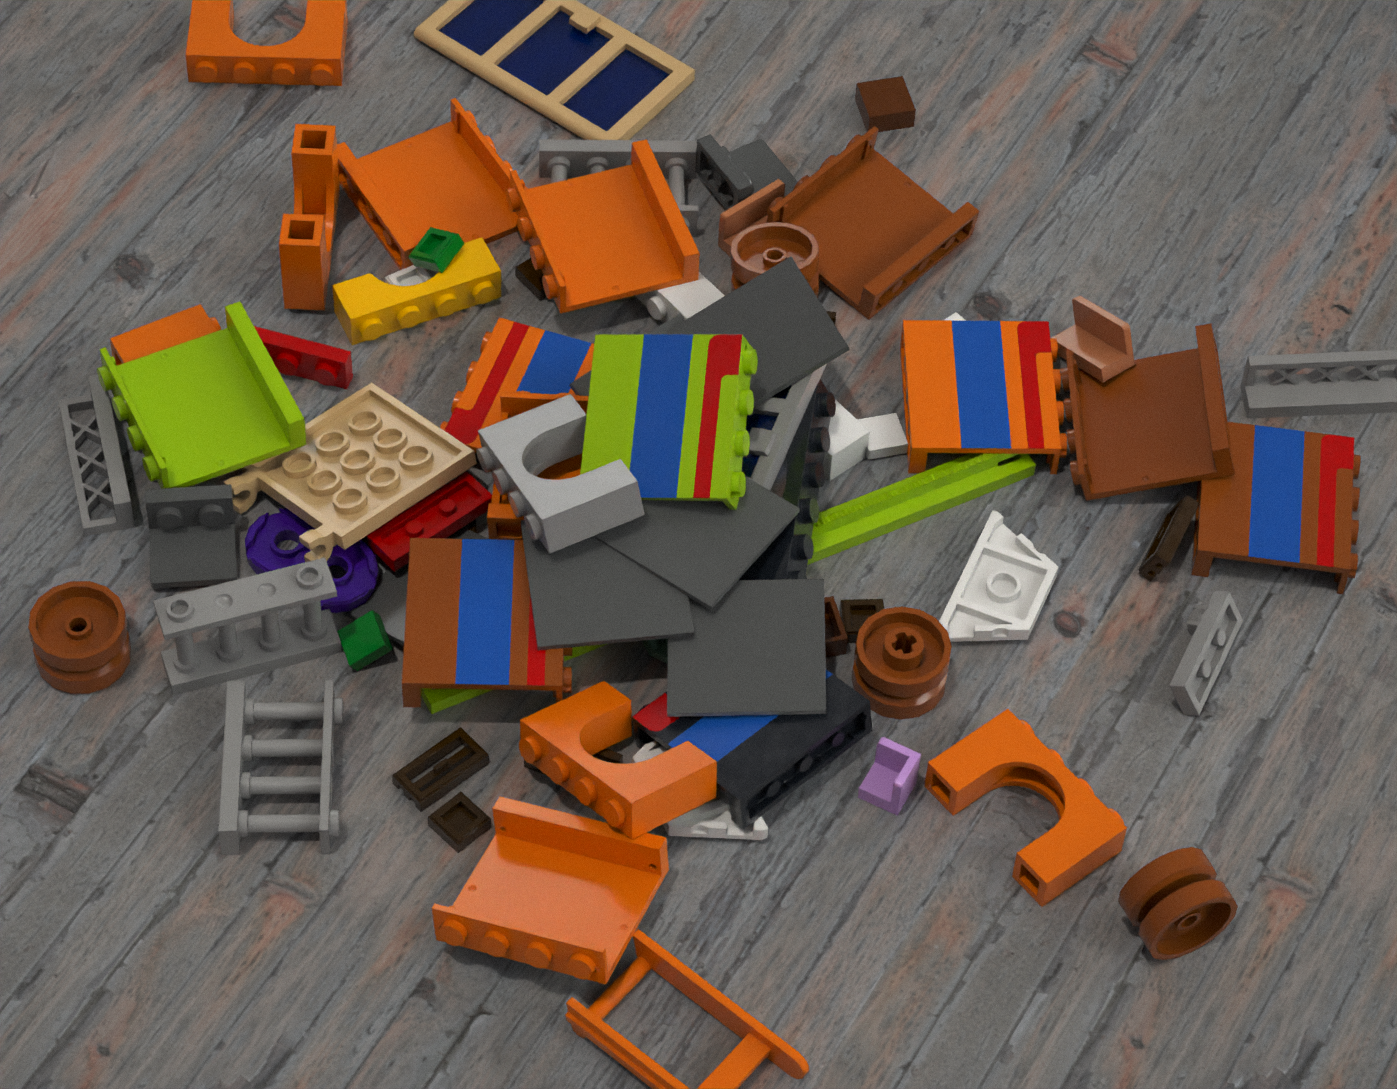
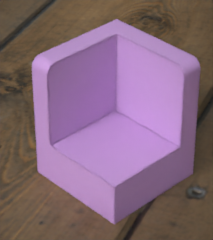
(890, 776)

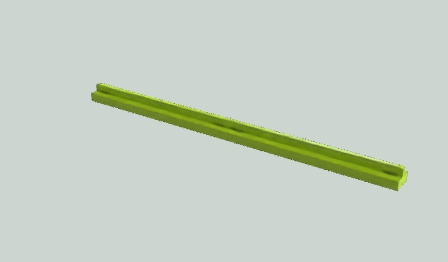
(865, 520)

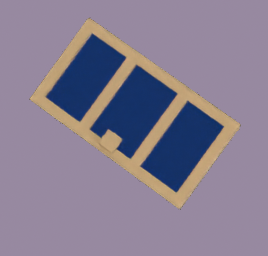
(560, 62)

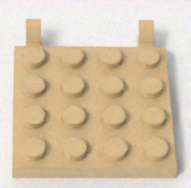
(357, 470)

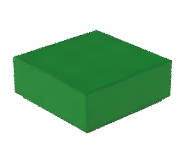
(436, 249)
(364, 640)

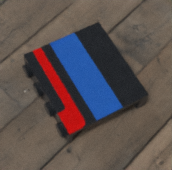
(763, 755)

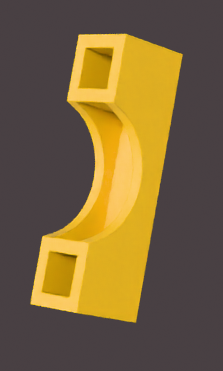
(375, 308)

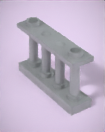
(582, 157)
(255, 649)
(242, 748)

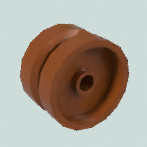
(769, 244)
(80, 637)
(901, 662)
(1177, 903)

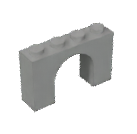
(560, 509)

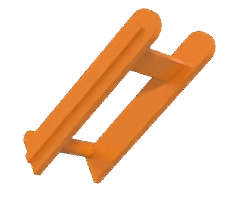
(755, 1047)

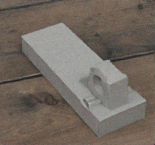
(1213, 634)

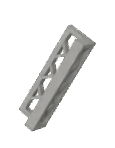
(1323, 389)
(109, 450)

